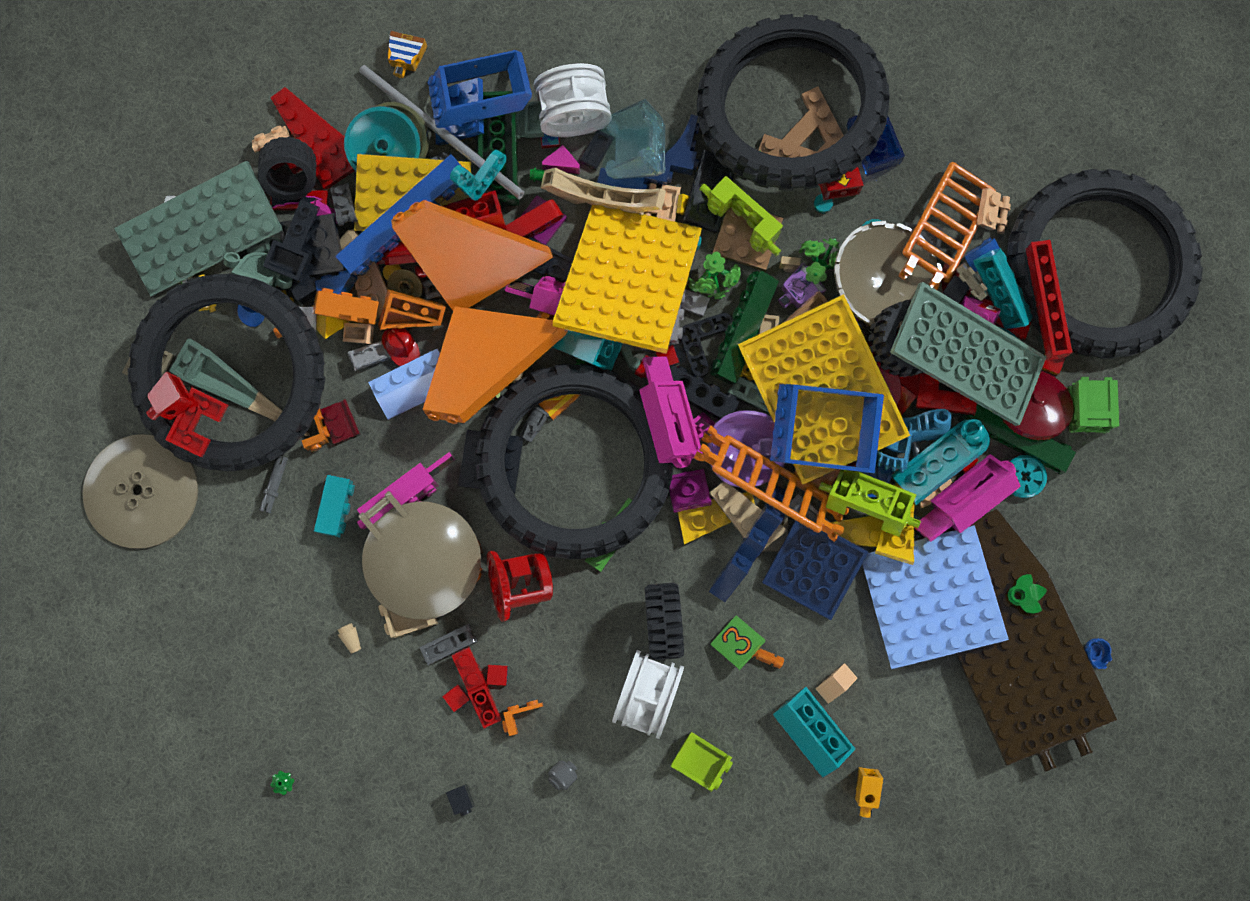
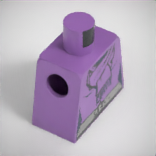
(798, 289)

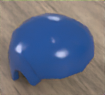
(1098, 652)

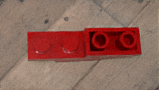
(477, 687)

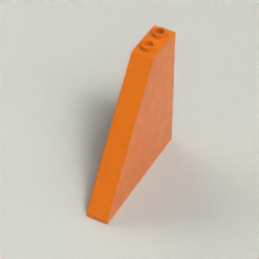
(464, 254)
(482, 358)

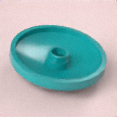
(381, 133)

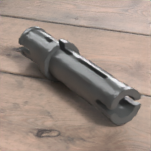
(273, 484)

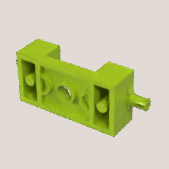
(765, 226)
(891, 505)

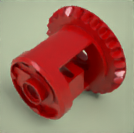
(512, 569)

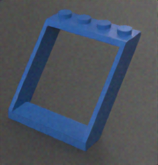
(448, 116)
(785, 422)

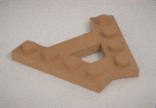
(818, 117)

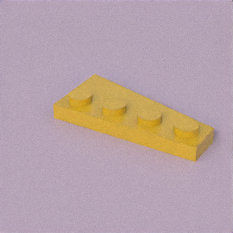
(703, 520)
(897, 547)

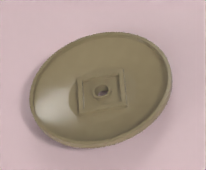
(142, 519)

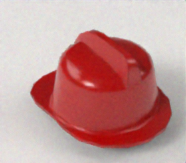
(400, 345)

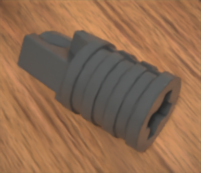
(533, 424)

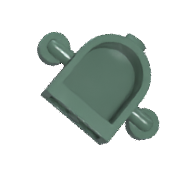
(252, 267)

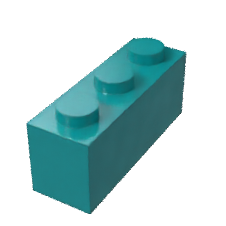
(334, 506)

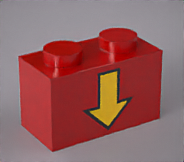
(848, 185)

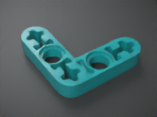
(476, 185)

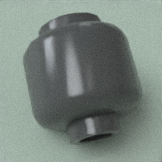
(562, 775)

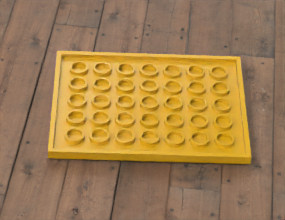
(628, 278)
(825, 352)

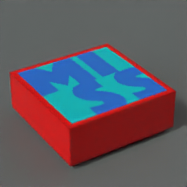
(549, 141)

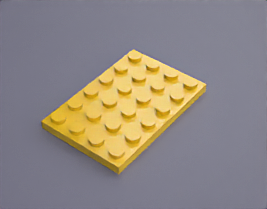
(386, 180)

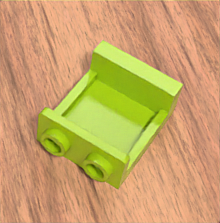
(702, 762)

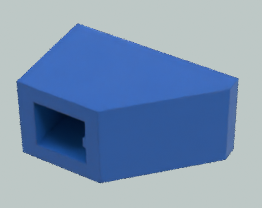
(338, 283)

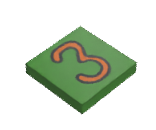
(738, 642)

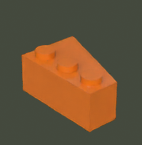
(345, 306)
(409, 311)

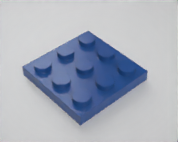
(461, 94)

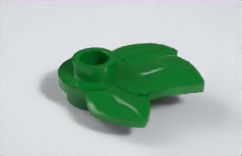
(1029, 593)

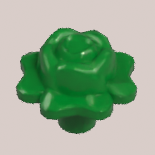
(282, 783)

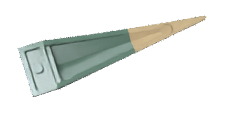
(210, 373)

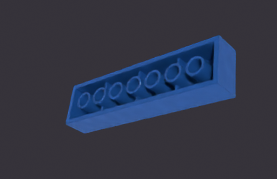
(380, 235)

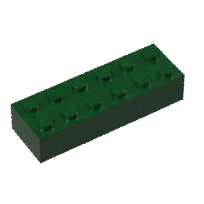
(501, 136)

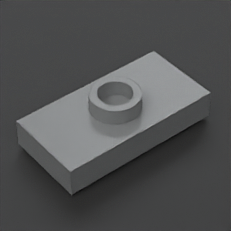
(695, 303)
(368, 355)

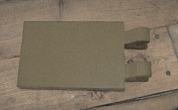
(968, 275)

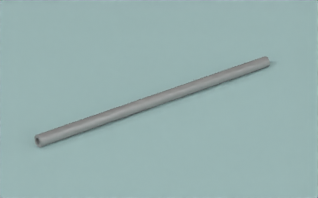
(442, 132)

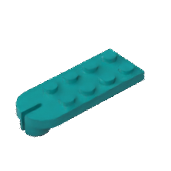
(943, 459)

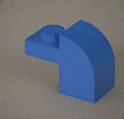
(986, 246)

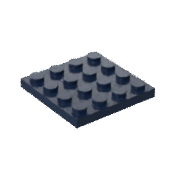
(815, 569)

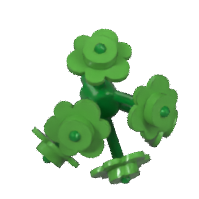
(713, 267)
(817, 270)

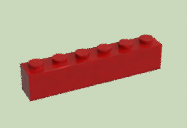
(1048, 300)

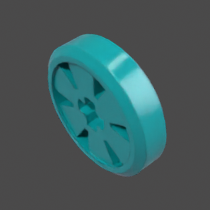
(1036, 474)

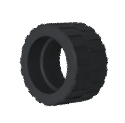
(287, 151)

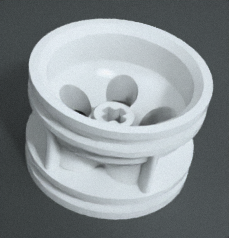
(572, 100)
(647, 695)

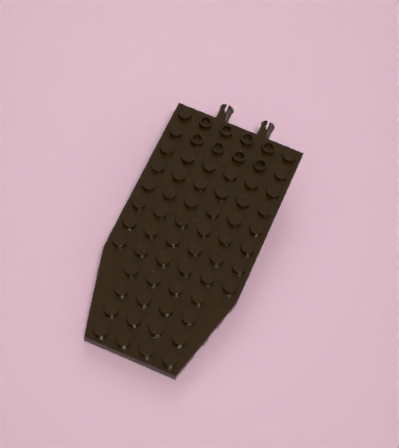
(1039, 681)

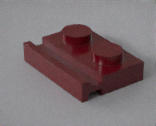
(340, 422)

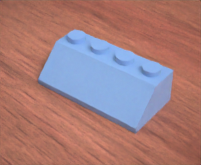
(405, 385)

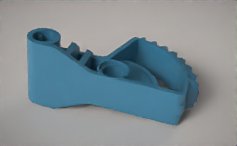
(921, 427)

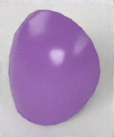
(754, 431)

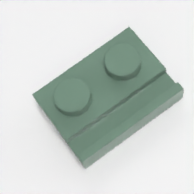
(528, 121)

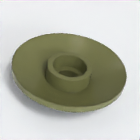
(398, 280)

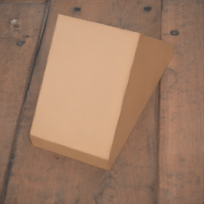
(358, 333)
(836, 683)

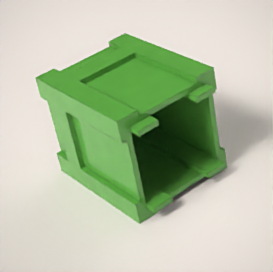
(1094, 405)

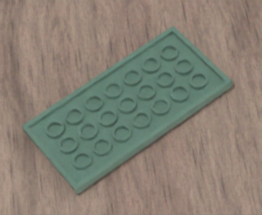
(199, 228)
(968, 354)

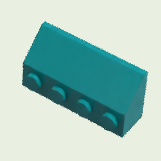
(1003, 289)
(814, 732)

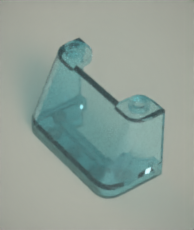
(638, 142)

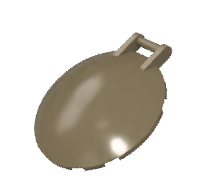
(870, 266)
(419, 558)

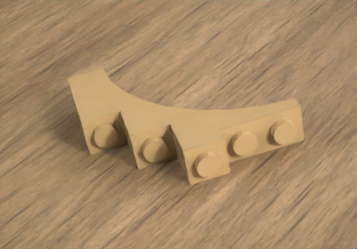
(584, 191)

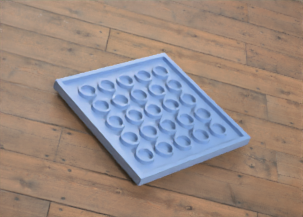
(938, 602)

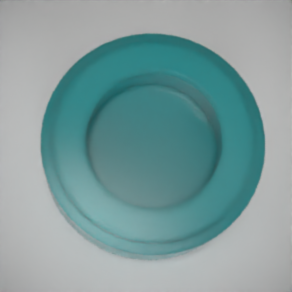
(822, 206)

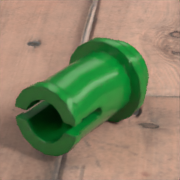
(536, 174)

